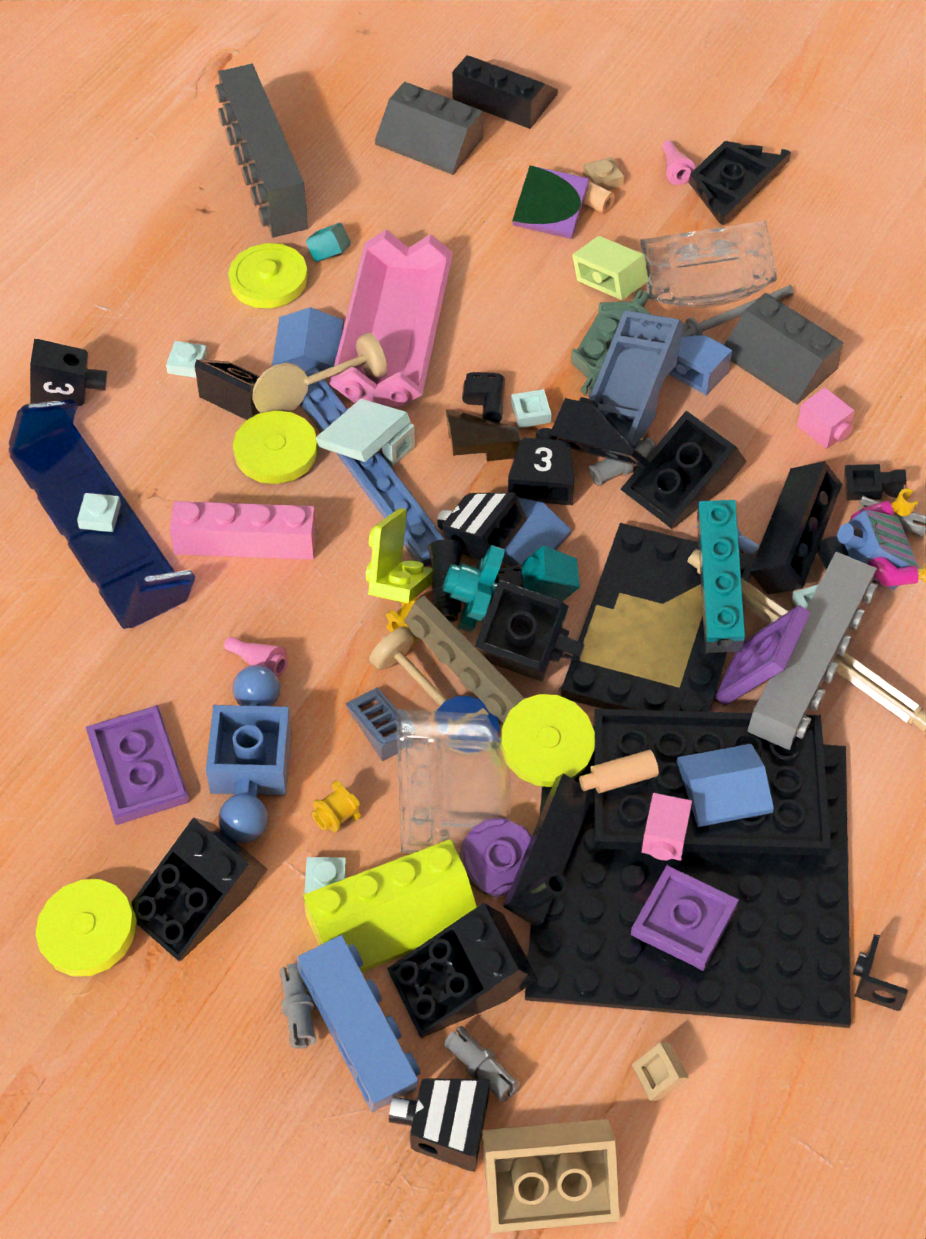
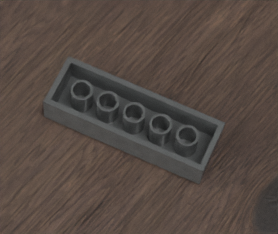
(261, 151)

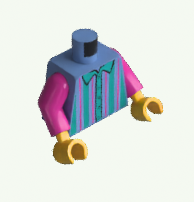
(880, 541)

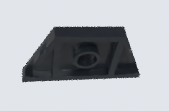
(734, 176)

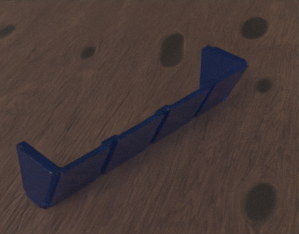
(122, 563)

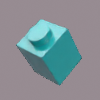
(551, 573)

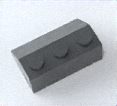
(430, 128)
(783, 348)

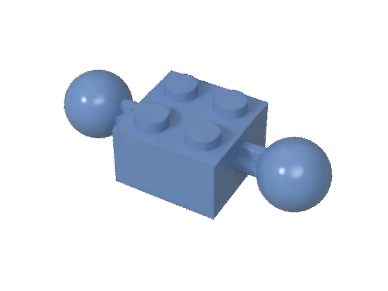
(249, 752)

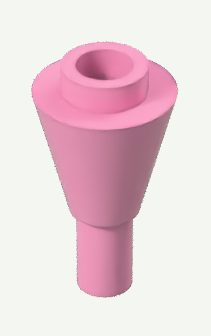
(677, 164)
(259, 654)

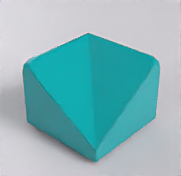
(328, 241)

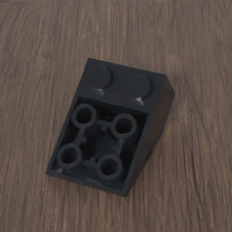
(195, 888)
(462, 971)

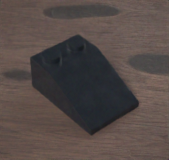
(684, 468)

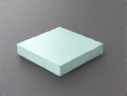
(363, 430)

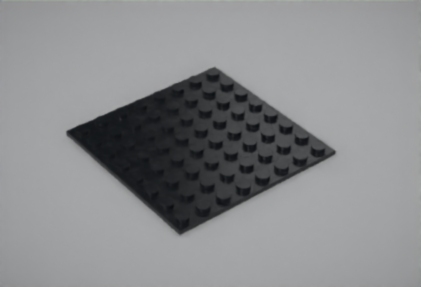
(774, 963)

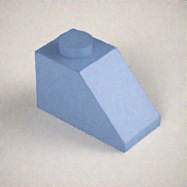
(701, 362)

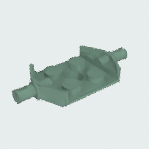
(594, 346)

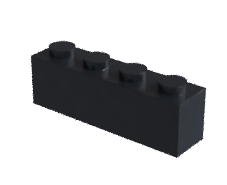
(796, 528)

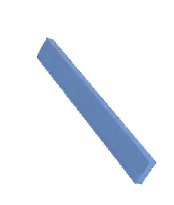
(374, 475)

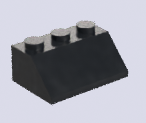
(500, 91)

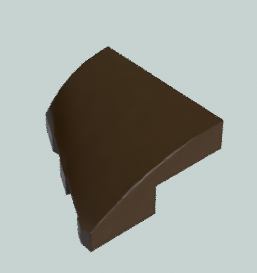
(479, 435)

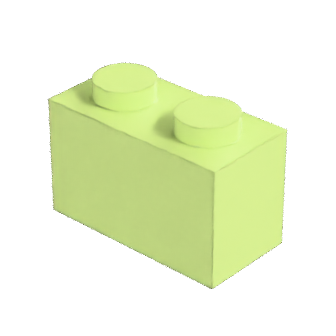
(610, 267)

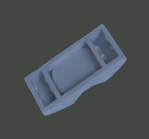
(634, 371)

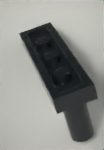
(542, 867)

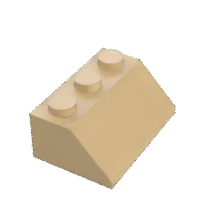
(551, 1175)

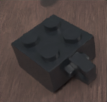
(526, 632)

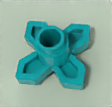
(474, 586)

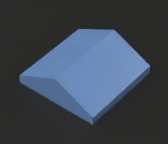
(308, 339)
(540, 529)
(726, 784)

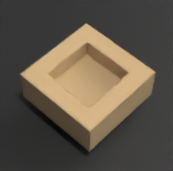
(604, 173)
(660, 1071)

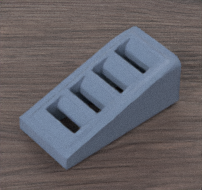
(384, 746)

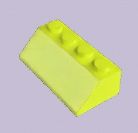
(393, 905)

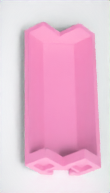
(400, 303)

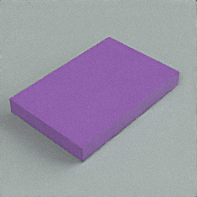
(762, 655)
(137, 765)

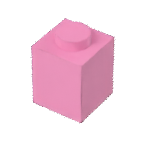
(826, 418)
(666, 827)

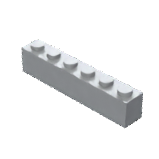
(797, 689)

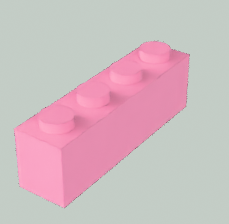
(243, 530)

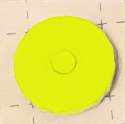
(268, 275)
(275, 447)
(546, 739)
(86, 927)

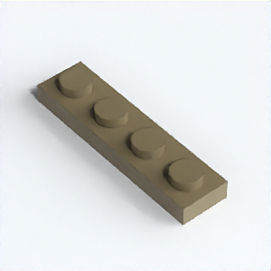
(462, 658)

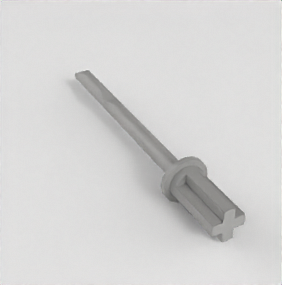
(693, 328)

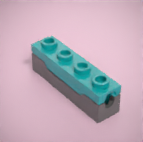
(720, 576)

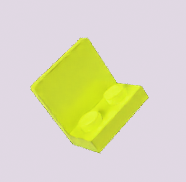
(386, 572)

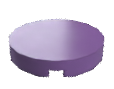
(493, 855)

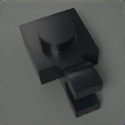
(871, 482)

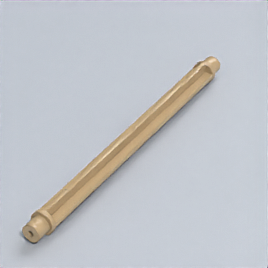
(848, 666)

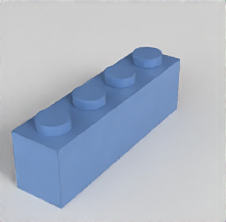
(357, 1022)

